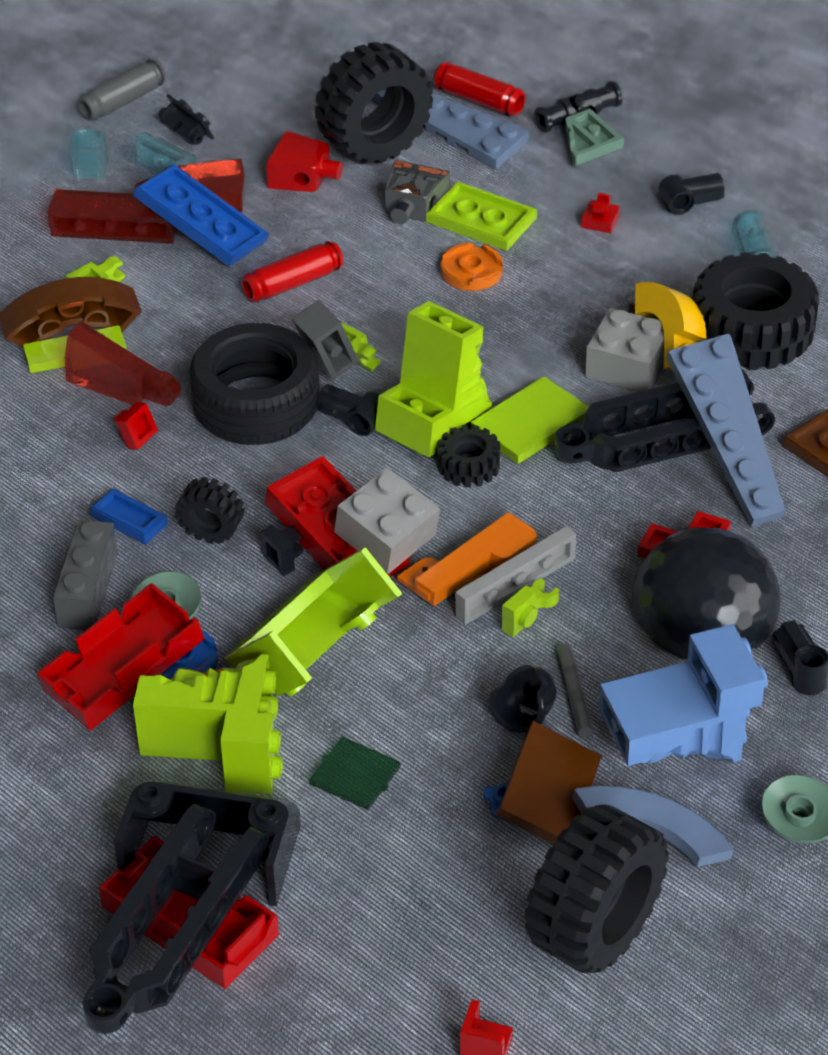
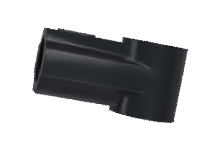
(683, 194)
(354, 409)
(802, 657)

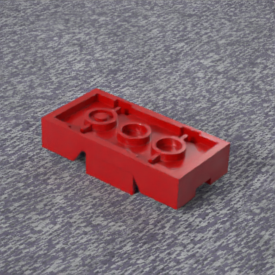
(310, 504)
(117, 653)
(234, 946)

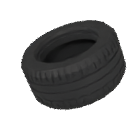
(254, 415)

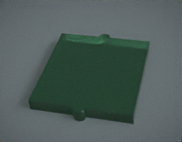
(355, 773)

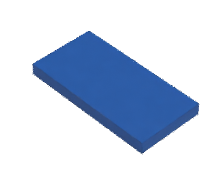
(201, 215)

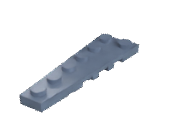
(482, 134)
(722, 405)

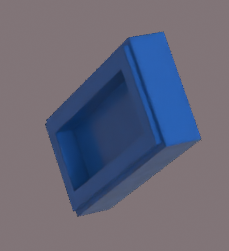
(129, 516)

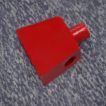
(300, 164)

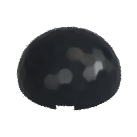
(704, 583)

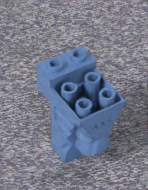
(689, 704)

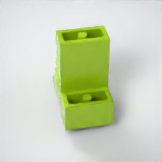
(437, 381)
(217, 718)

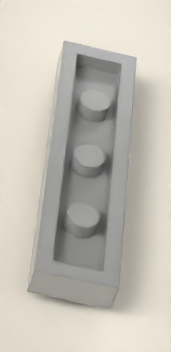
(510, 577)

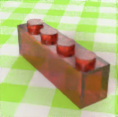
(106, 217)

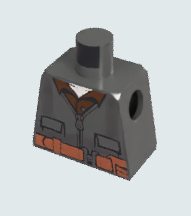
(414, 190)

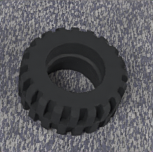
(350, 88)
(783, 302)
(596, 888)

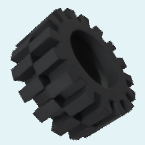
(465, 442)
(216, 498)

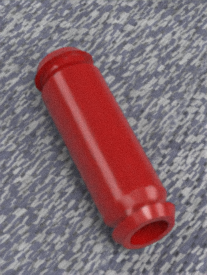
(479, 88)
(292, 271)

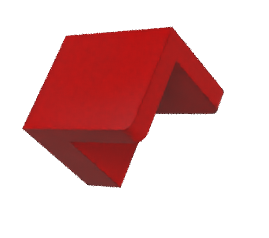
(483, 1036)

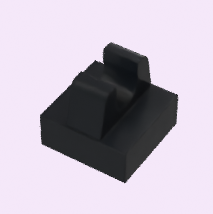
(281, 548)

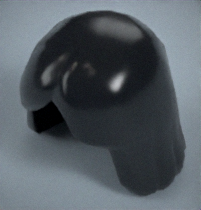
(526, 687)

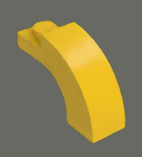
(676, 311)

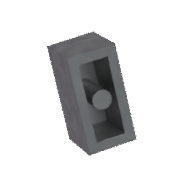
(326, 338)

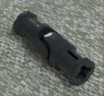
(590, 99)

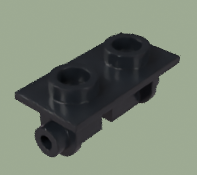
(188, 125)

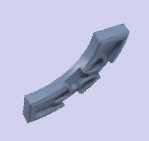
(677, 823)

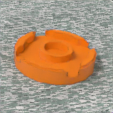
(471, 267)

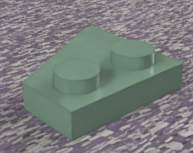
(590, 137)

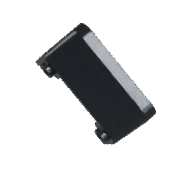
(234, 814)

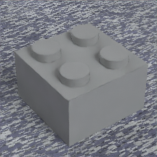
(626, 351)
(387, 519)

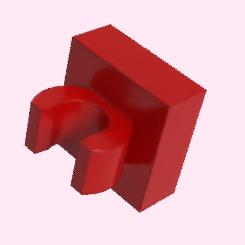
(600, 214)
(136, 425)

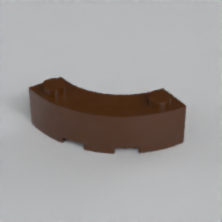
(68, 302)

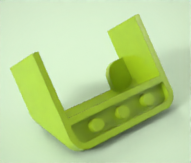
(317, 618)

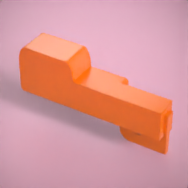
(470, 561)

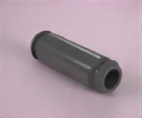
(121, 89)

